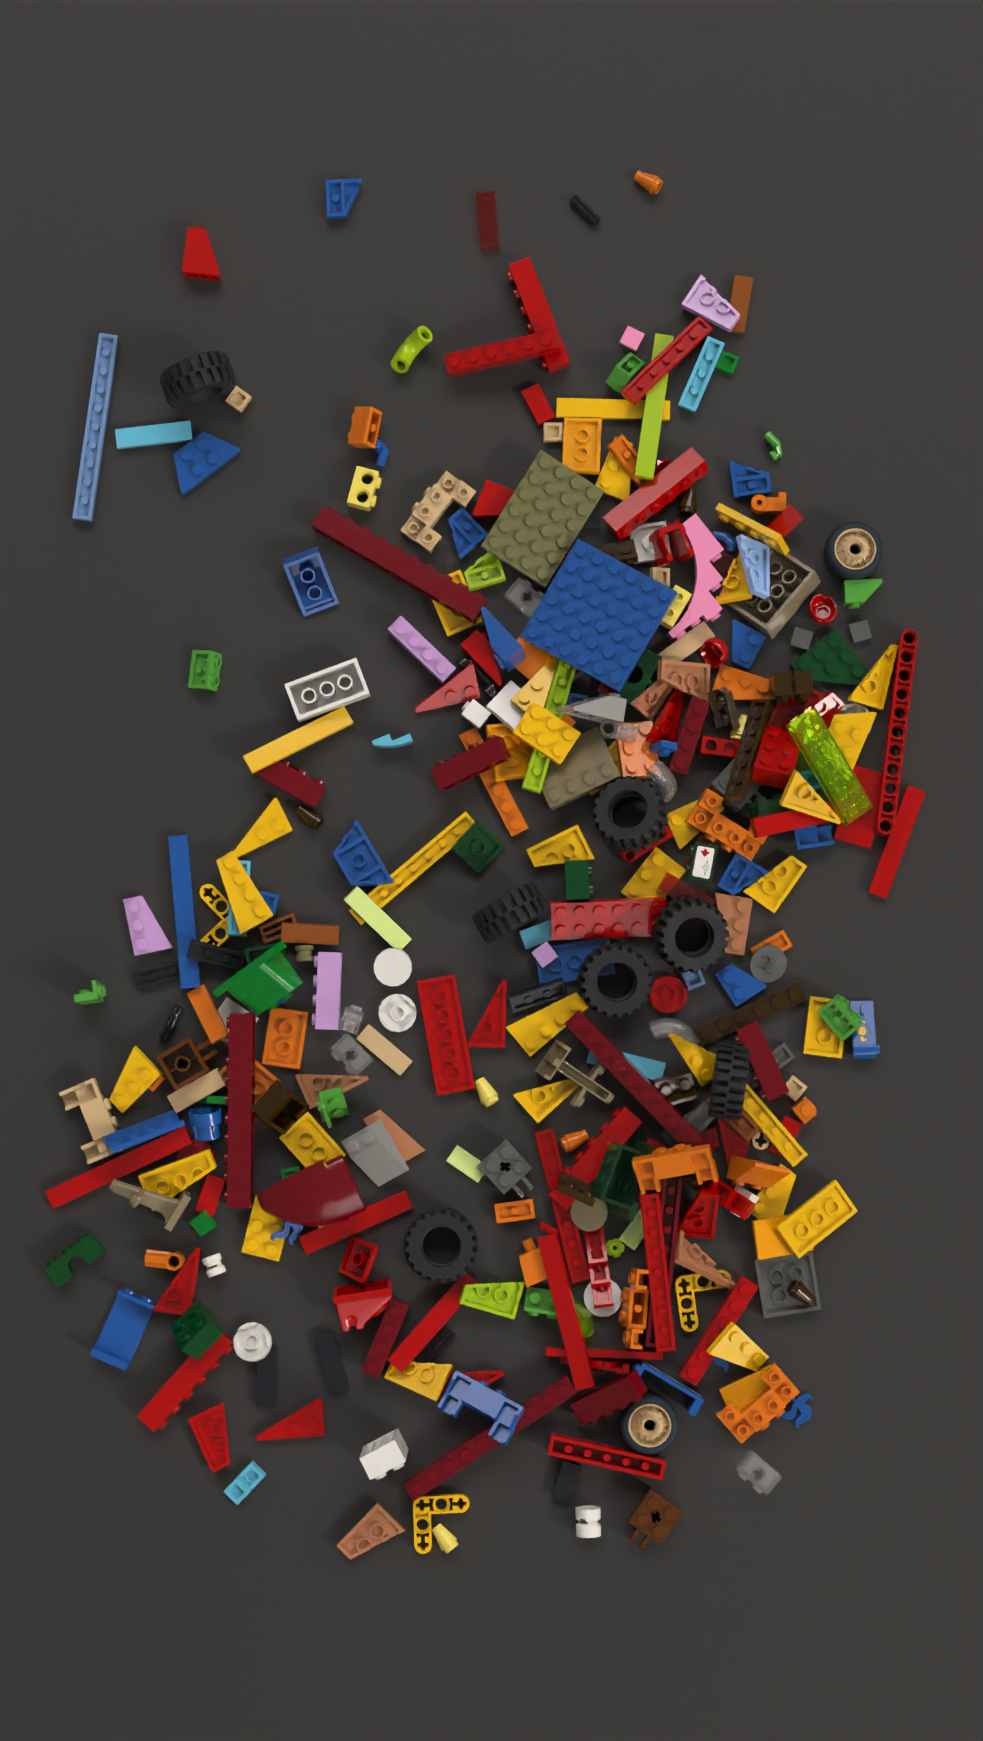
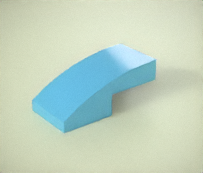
(386, 741)
(244, 1482)

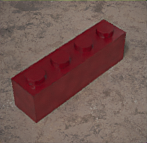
(688, 736)
(470, 763)
(293, 782)
(762, 1061)
(385, 1337)
(609, 1397)

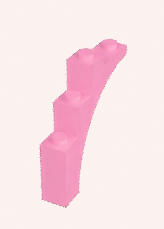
(706, 577)

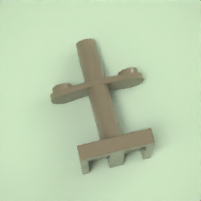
(555, 1061)
(168, 1206)

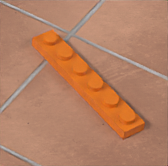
(498, 791)

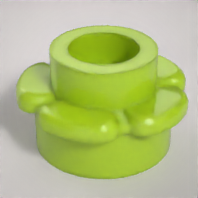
(620, 1247)

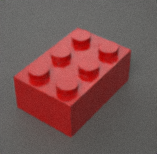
(775, 758)

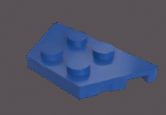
(201, 459)
(360, 860)

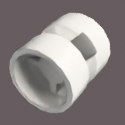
(588, 1521)

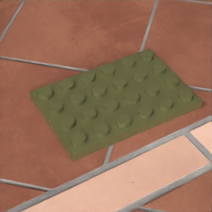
(542, 518)

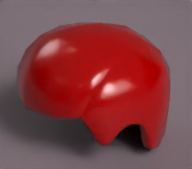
(822, 609)
(714, 652)

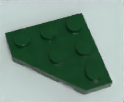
(832, 662)

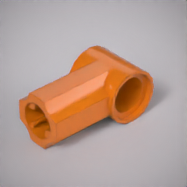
(162, 1259)

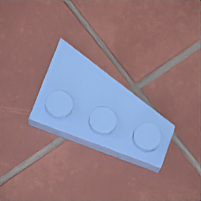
(756, 565)

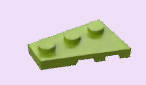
(493, 1297)

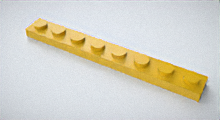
(418, 863)

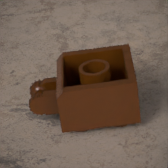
(196, 1064)
(653, 1528)

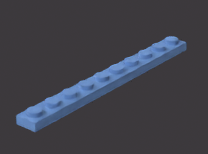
(95, 427)

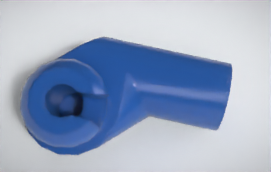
(382, 452)
(727, 538)

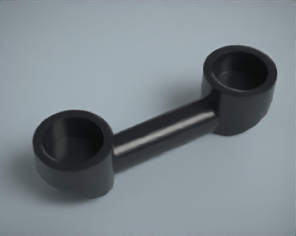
(489, 689)

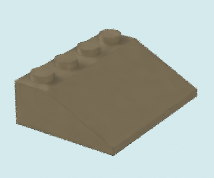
(789, 587)
(581, 772)

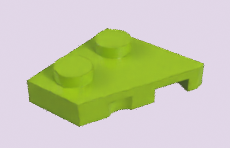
(484, 572)

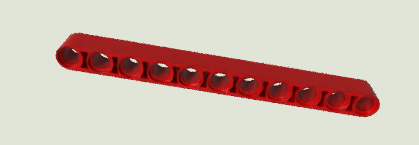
(900, 724)

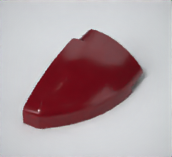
(315, 1195)

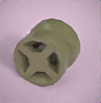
(304, 953)

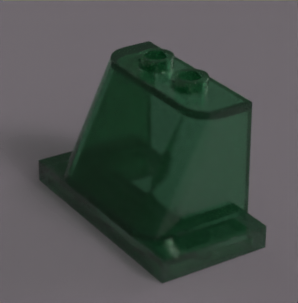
(617, 1177)

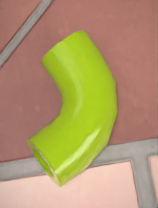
(410, 348)

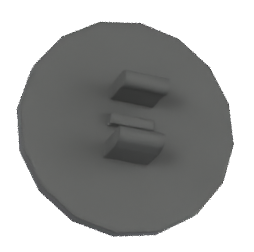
(768, 963)

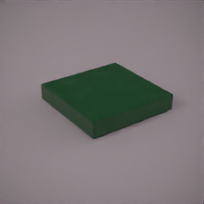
(477, 846)

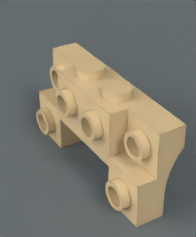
(432, 507)
(96, 1114)

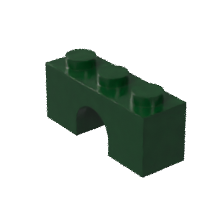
(647, 666)
(60, 1269)

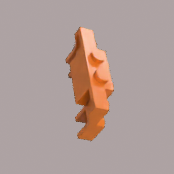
(721, 829)
(674, 1162)
(634, 1308)
(762, 1408)

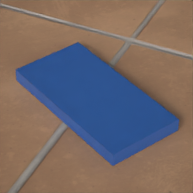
(570, 958)

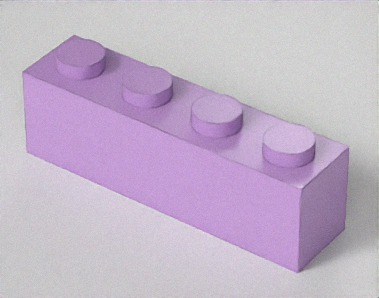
(421, 650)
(328, 990)

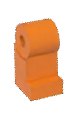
(768, 505)

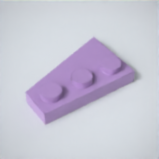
(707, 303)
(143, 927)

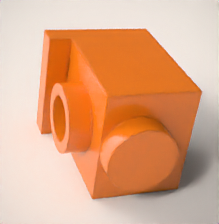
(804, 1110)

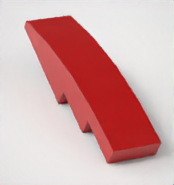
(730, 1198)
(598, 1268)

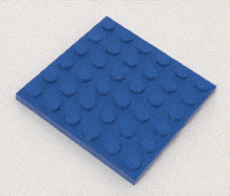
(598, 615)

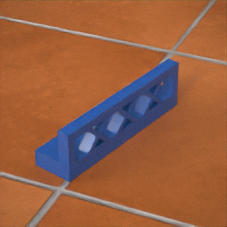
(142, 1132)

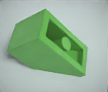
(625, 372)
(858, 591)

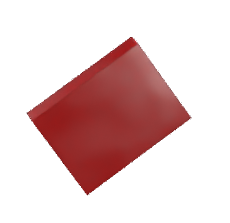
(358, 1259)

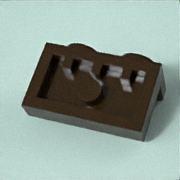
(622, 551)
(723, 708)
(677, 1087)
(575, 1189)

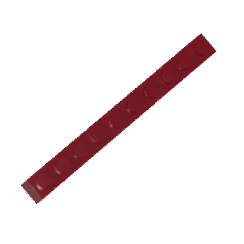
(399, 565)
(635, 1080)
(240, 1115)
(670, 1204)
(481, 1443)

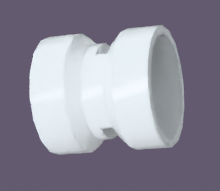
(211, 1261)

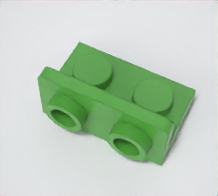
(205, 670)
(88, 997)
(840, 1017)
(332, 1105)
(539, 1301)

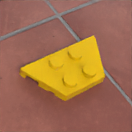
(851, 732)

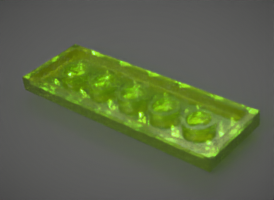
(829, 766)

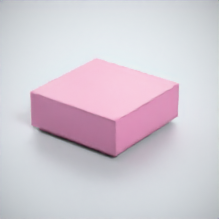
(631, 338)

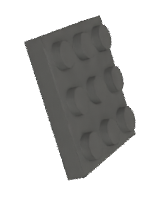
(774, 1278)

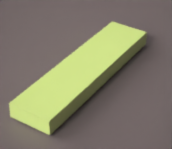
(377, 918)

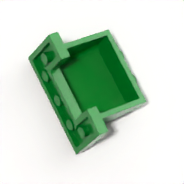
(263, 981)

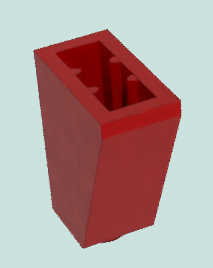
(199, 257)
(491, 501)

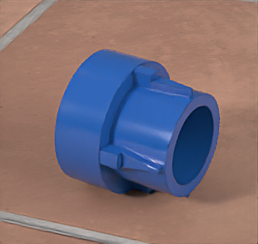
(205, 1122)

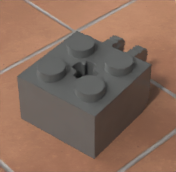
(719, 787)
(505, 1179)

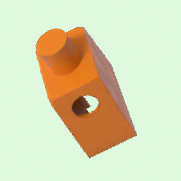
(532, 1263)

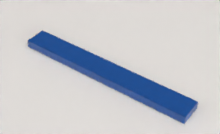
(183, 909)

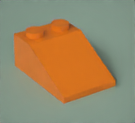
(754, 1172)

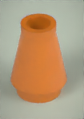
(648, 181)
(573, 1140)

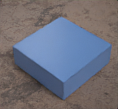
(693, 980)

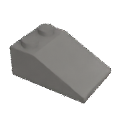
(597, 708)
(375, 1153)

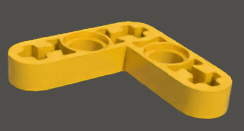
(224, 922)
(693, 1287)
(426, 1514)

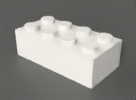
(327, 690)
(384, 1454)

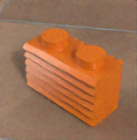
(364, 427)

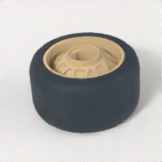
(848, 565)
(652, 1440)

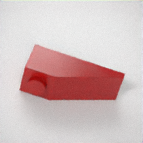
(480, 651)

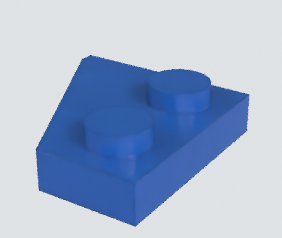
(340, 196)
(748, 481)
(465, 532)
(745, 644)
(740, 874)
(738, 984)

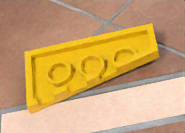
(753, 528)
(245, 900)
(544, 1024)
(178, 1175)

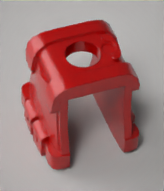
(680, 544)

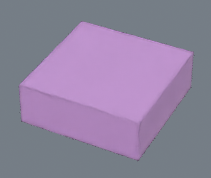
(544, 954)

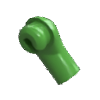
(776, 445)

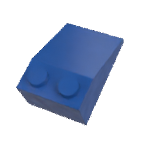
(310, 581)
(506, 648)

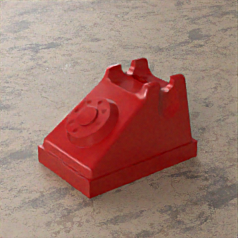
(361, 1301)

